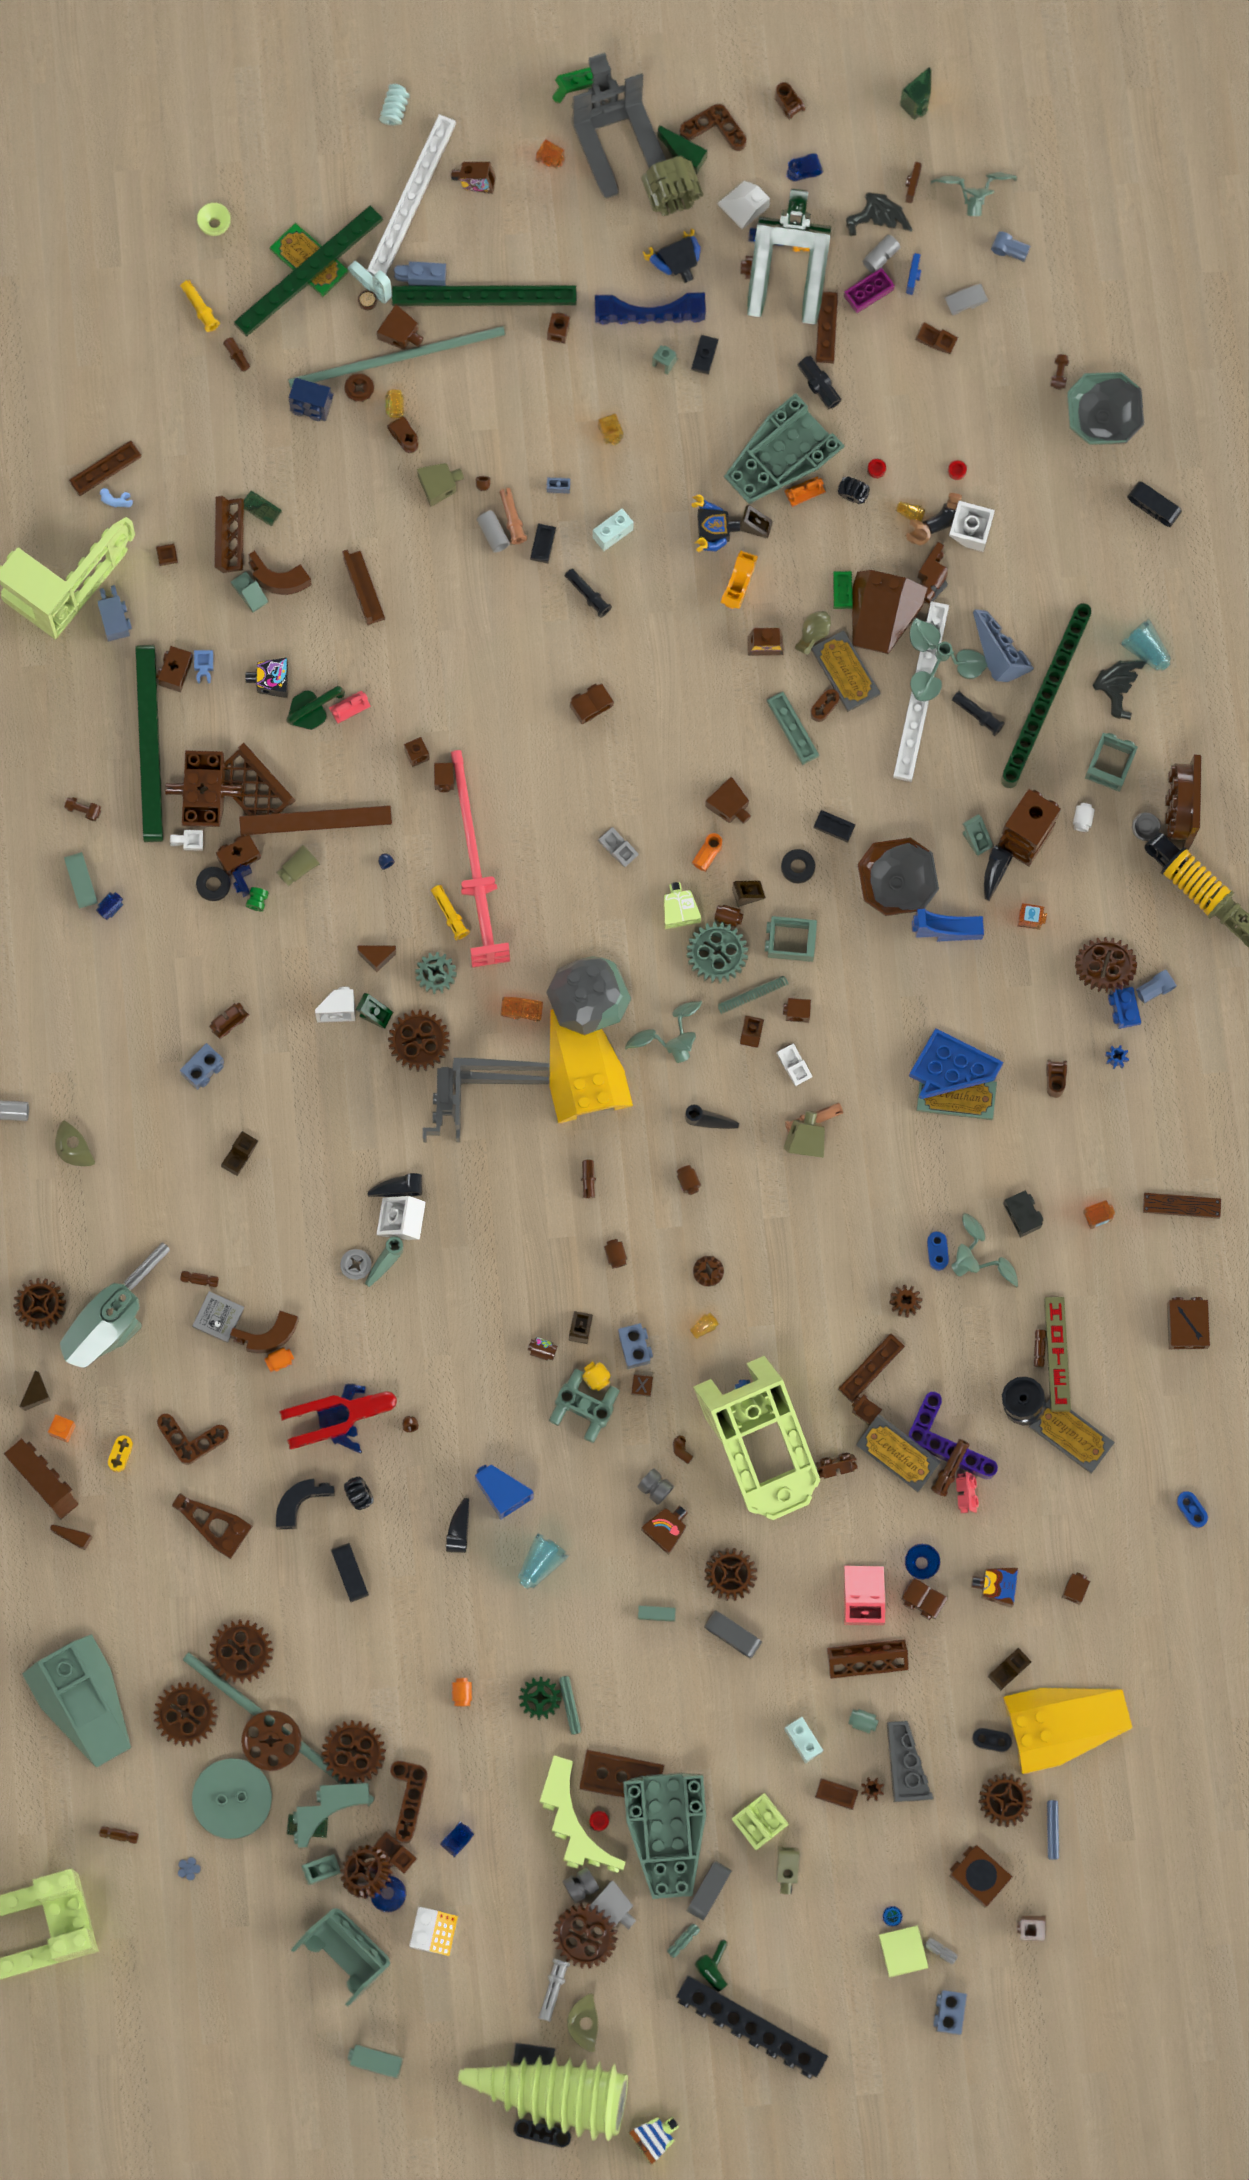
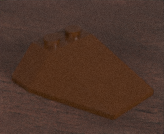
(883, 609)

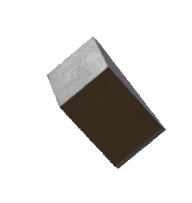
(755, 522)
(747, 892)
(580, 1327)
(35, 1394)

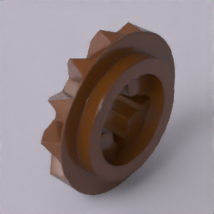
(359, 379)
(703, 1278)

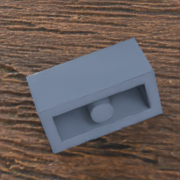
(558, 485)

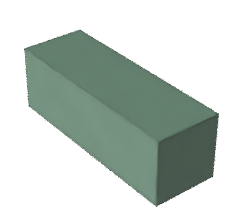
(656, 1613)

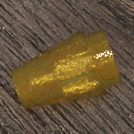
(910, 511)
(705, 1325)

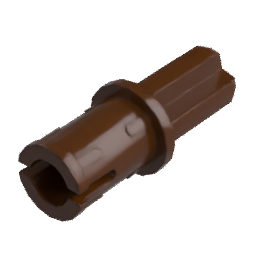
(236, 354)
(588, 1179)

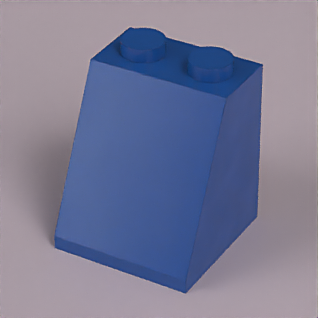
(502, 1490)

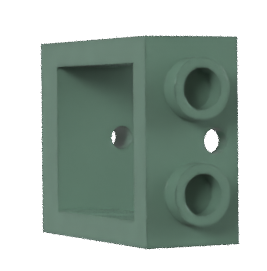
(1105, 778)
(808, 924)
(375, 2061)

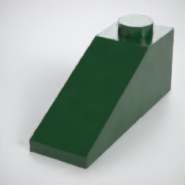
(682, 147)

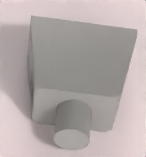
(615, 1904)

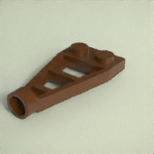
(233, 1536)

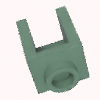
(666, 357)

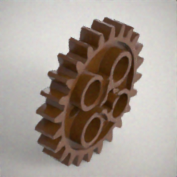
(1089, 960)
(422, 1057)
(228, 1664)
(195, 1699)
(356, 1734)
(591, 1918)

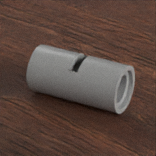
(881, 253)
(493, 531)
(14, 1110)

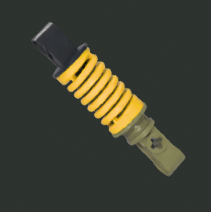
(1199, 886)

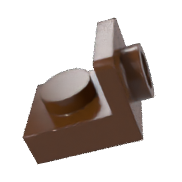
(865, 1409)

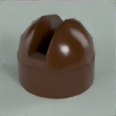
(483, 483)
(410, 1424)

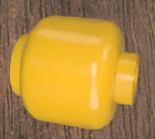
(596, 1375)

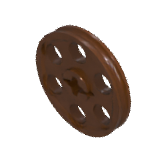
(278, 1747)

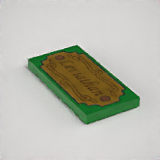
(296, 247)

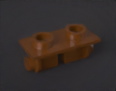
(222, 1026)
(843, 1462)

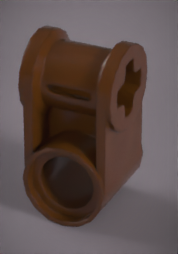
(790, 103)
(404, 434)
(1056, 1074)

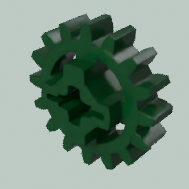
(539, 1706)

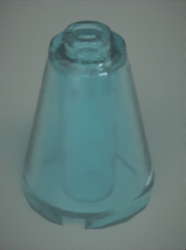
(1148, 646)
(541, 1561)

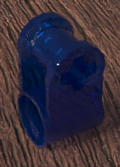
(806, 167)

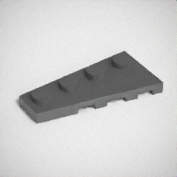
(905, 1764)

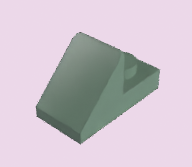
(249, 591)
(977, 835)
(321, 1869)

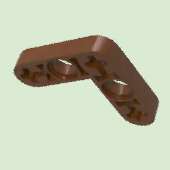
(714, 120)
(191, 1446)

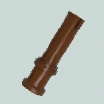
(947, 1475)

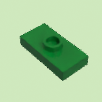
(842, 590)

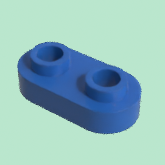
(937, 1250)
(1194, 1508)

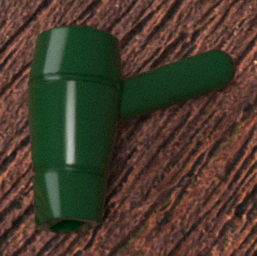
(708, 1967)

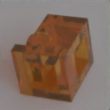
(550, 154)

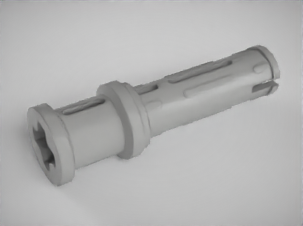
(556, 1979)

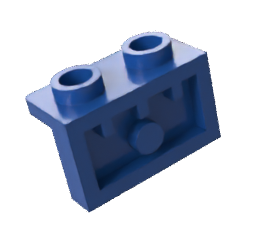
(1125, 1008)

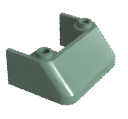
(348, 1948)

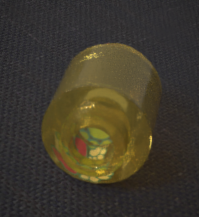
(394, 403)

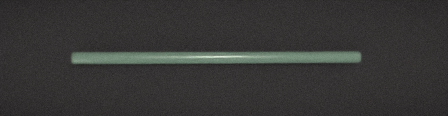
(402, 355)
(254, 1710)

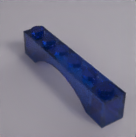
(687, 308)

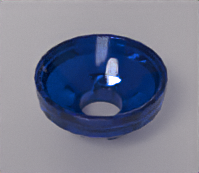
(922, 1551)
(396, 1901)

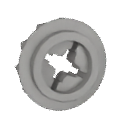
(357, 1255)

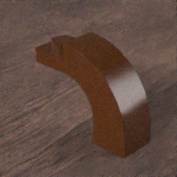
(278, 583)
(271, 1340)

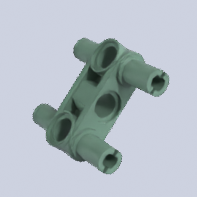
(584, 1405)

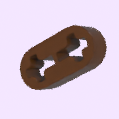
(821, 702)

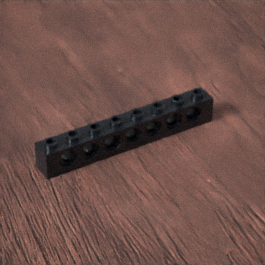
(816, 2058)

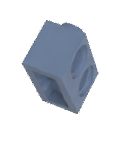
(197, 1063)
(630, 1347)
(955, 2013)

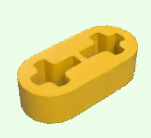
(124, 1455)

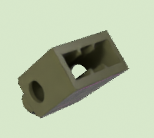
(438, 482)
(806, 1137)
(787, 1859)

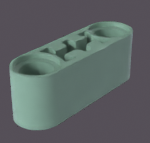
(80, 880)

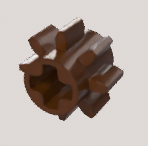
(746, 266)
(877, 1787)

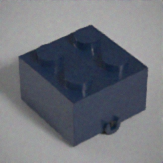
(310, 399)

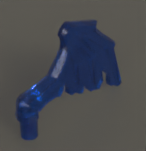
(340, 1415)

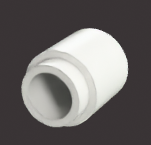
(1083, 817)

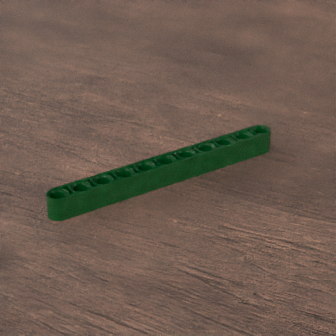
(1047, 687)
(149, 743)

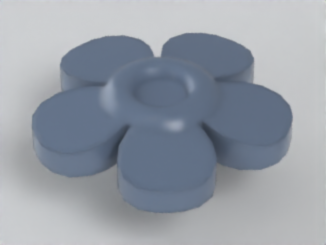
(188, 1868)

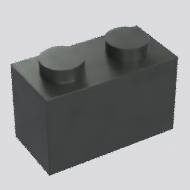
(1023, 1213)

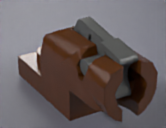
(933, 574)

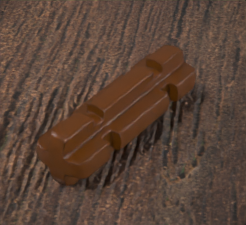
(200, 1279)
(1039, 1349)
(117, 1834)

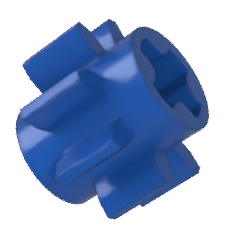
(1116, 1062)

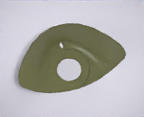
(75, 1156)
(583, 2008)

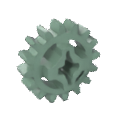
(430, 968)

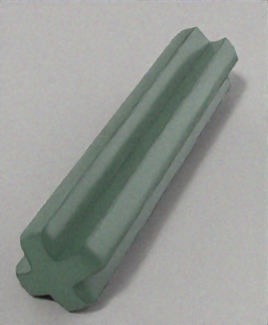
(570, 1706)

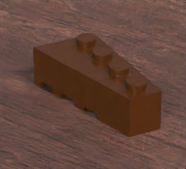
(41, 1478)

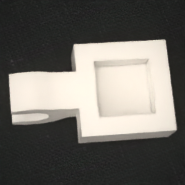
(191, 840)

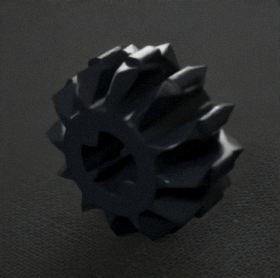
(853, 490)
(358, 1493)

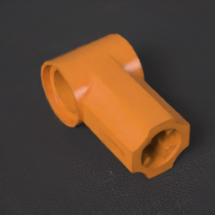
(707, 853)

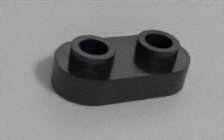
(991, 1741)

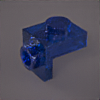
(240, 884)
(457, 1839)

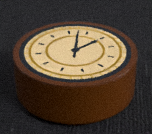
(367, 300)

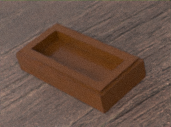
(836, 1794)

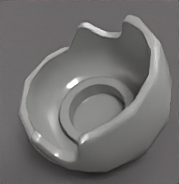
(1146, 826)

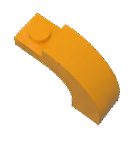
(739, 580)

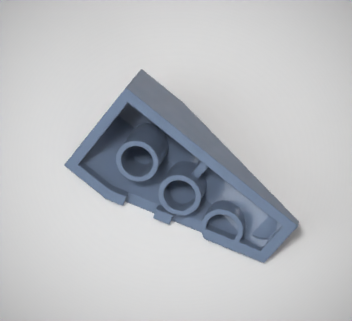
(1000, 655)

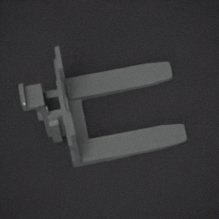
(591, 115)
(461, 1074)

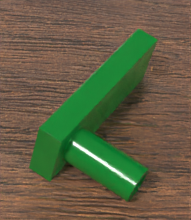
(572, 82)

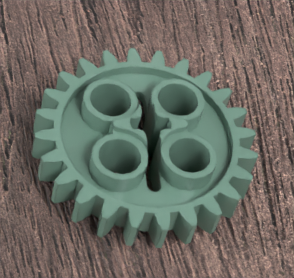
(705, 965)

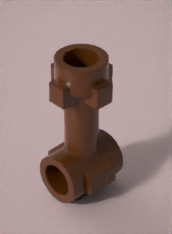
(1059, 381)
(92, 811)

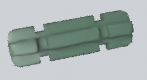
(683, 1940)

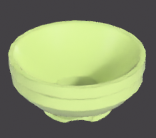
(210, 212)

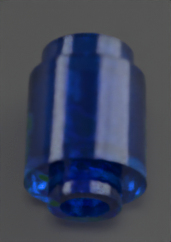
(110, 905)

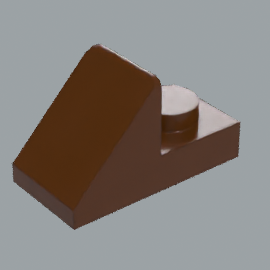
(751, 1031)

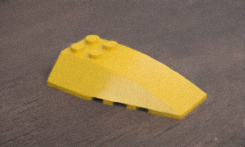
(584, 1073)
(1064, 1723)

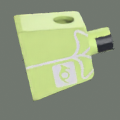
(680, 908)

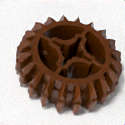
(29, 1291)
(724, 1568)
(1014, 1802)
(355, 1871)

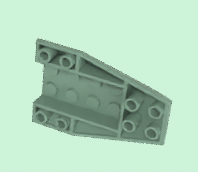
(782, 451)
(81, 1699)
(667, 1829)

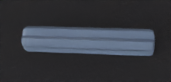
(1053, 1829)

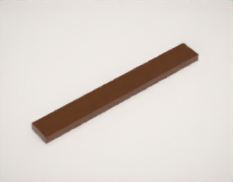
(315, 820)

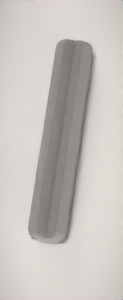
(146, 1266)

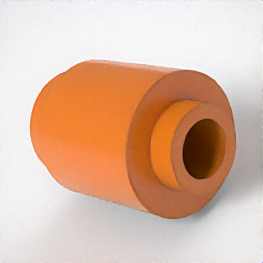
(279, 1359)
(461, 1692)

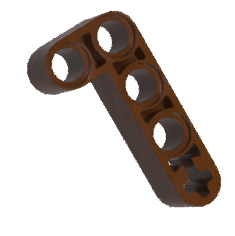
(407, 1802)

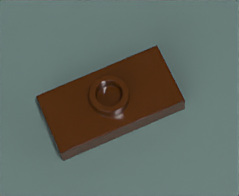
(912, 182)

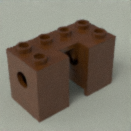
(1029, 826)

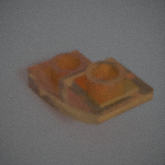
(521, 1008)

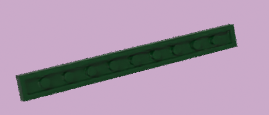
(308, 271)
(484, 295)

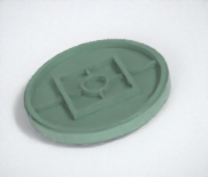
(231, 1798)

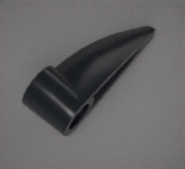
(996, 868)
(708, 1119)
(406, 1185)
(458, 1529)

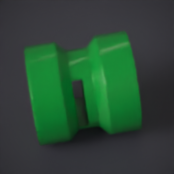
(257, 899)

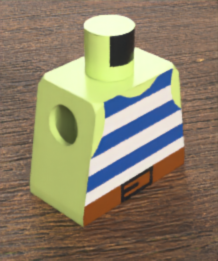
(654, 2137)

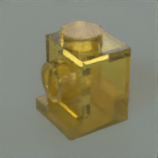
(608, 424)

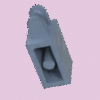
(421, 274)
(113, 616)

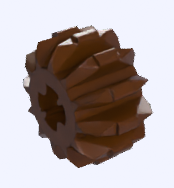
(906, 1294)

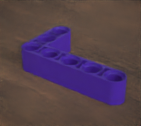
(945, 1444)

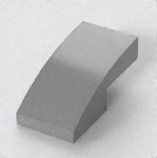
(966, 298)
(618, 847)

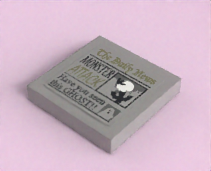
(218, 1316)

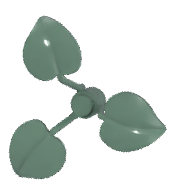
(975, 202)
(926, 636)
(678, 1046)
(965, 1260)

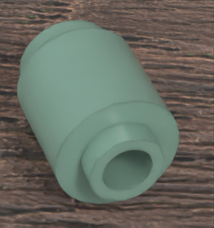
(863, 1721)

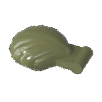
(814, 628)

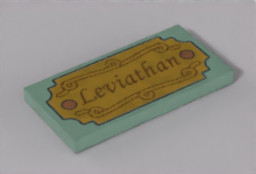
(969, 1102)

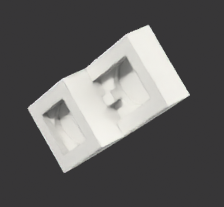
(794, 1064)

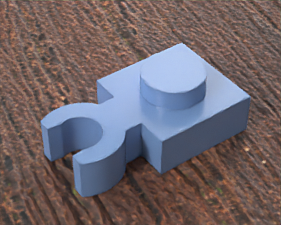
(203, 662)

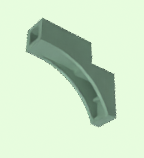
(332, 1800)

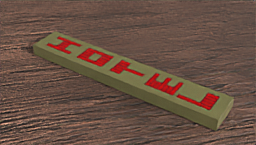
(1057, 1354)

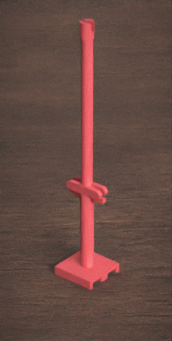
(478, 886)

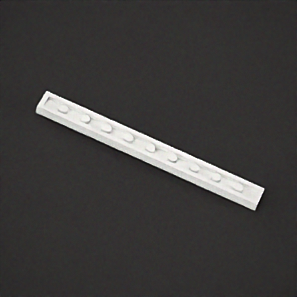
(412, 195)
(917, 709)

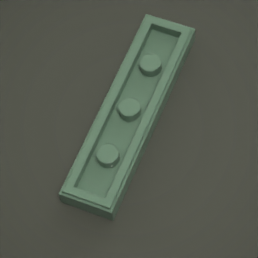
(792, 728)

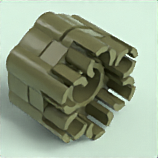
(671, 182)

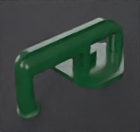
(307, 709)

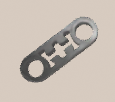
(733, 1634)
(709, 1890)

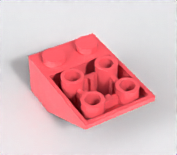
(864, 1595)

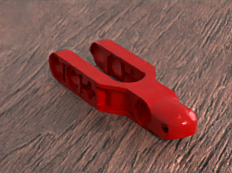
(358, 1410)

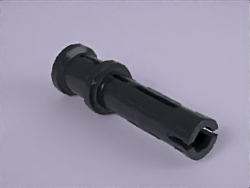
(593, 598)
(984, 718)

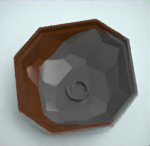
(898, 876)

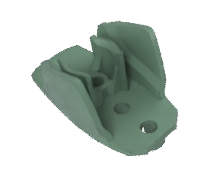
(96, 1332)

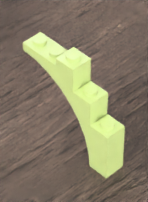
(580, 1847)

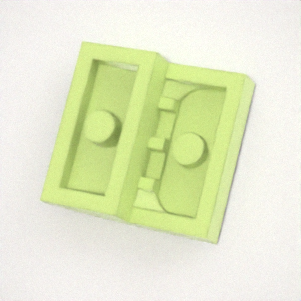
(760, 1821)
(903, 1951)

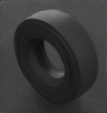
(798, 854)
(215, 895)

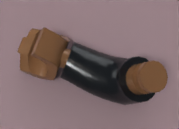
(936, 523)

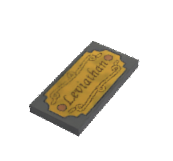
(845, 671)
(1073, 1437)
(898, 1453)

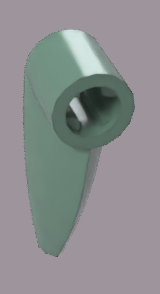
(385, 1260)

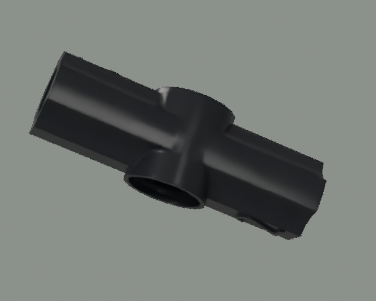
(819, 382)

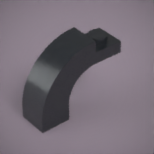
(294, 1497)

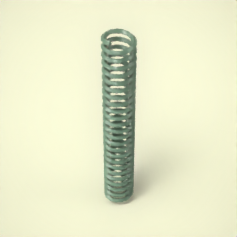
(751, 992)

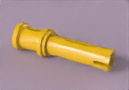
(204, 312)
(454, 920)

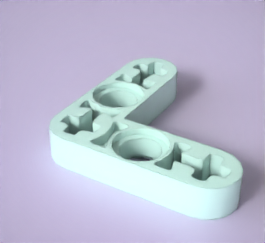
(378, 284)

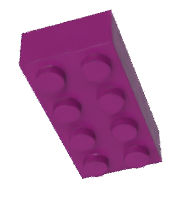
(869, 290)

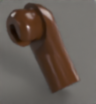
(680, 1449)

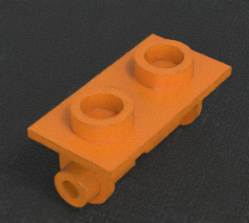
(805, 491)

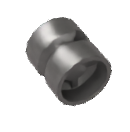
(655, 1486)
(581, 1885)

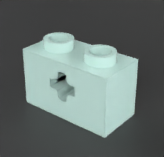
(613, 529)
(803, 1739)

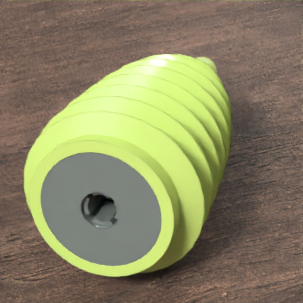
(558, 2093)

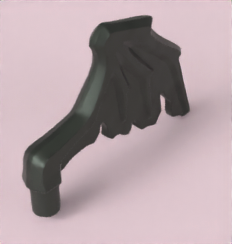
(881, 211)
(1116, 681)

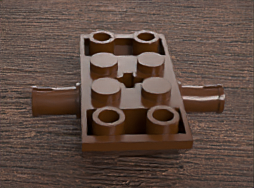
(201, 771)

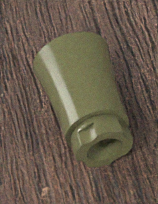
(297, 866)

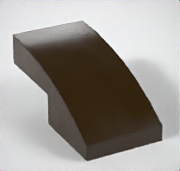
(240, 1153)
(1009, 1669)

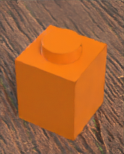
(61, 1428)

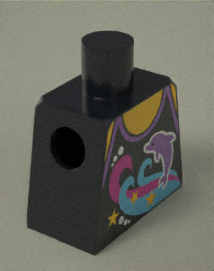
(270, 677)

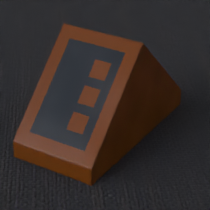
(376, 955)

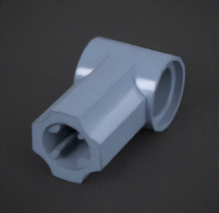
(1006, 245)
(1160, 984)

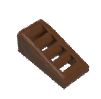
(73, 1536)

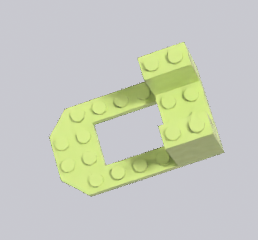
(48, 598)
(747, 1411)
(66, 1919)

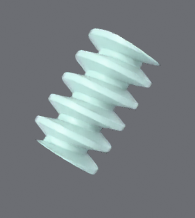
(394, 104)

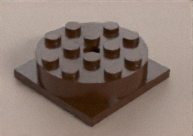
(1184, 801)

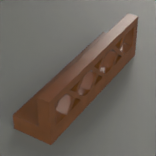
(223, 532)
(363, 587)
(867, 1654)

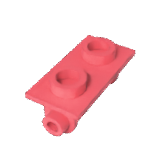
(350, 707)
(967, 1485)

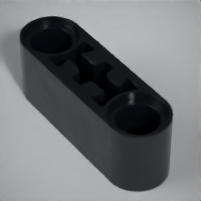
(1154, 504)
(349, 1572)
(545, 2140)

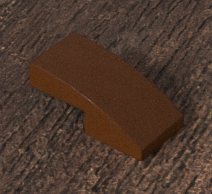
(936, 339)
(398, 1854)

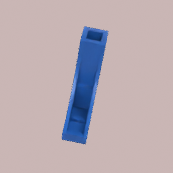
(947, 927)

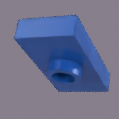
(914, 274)

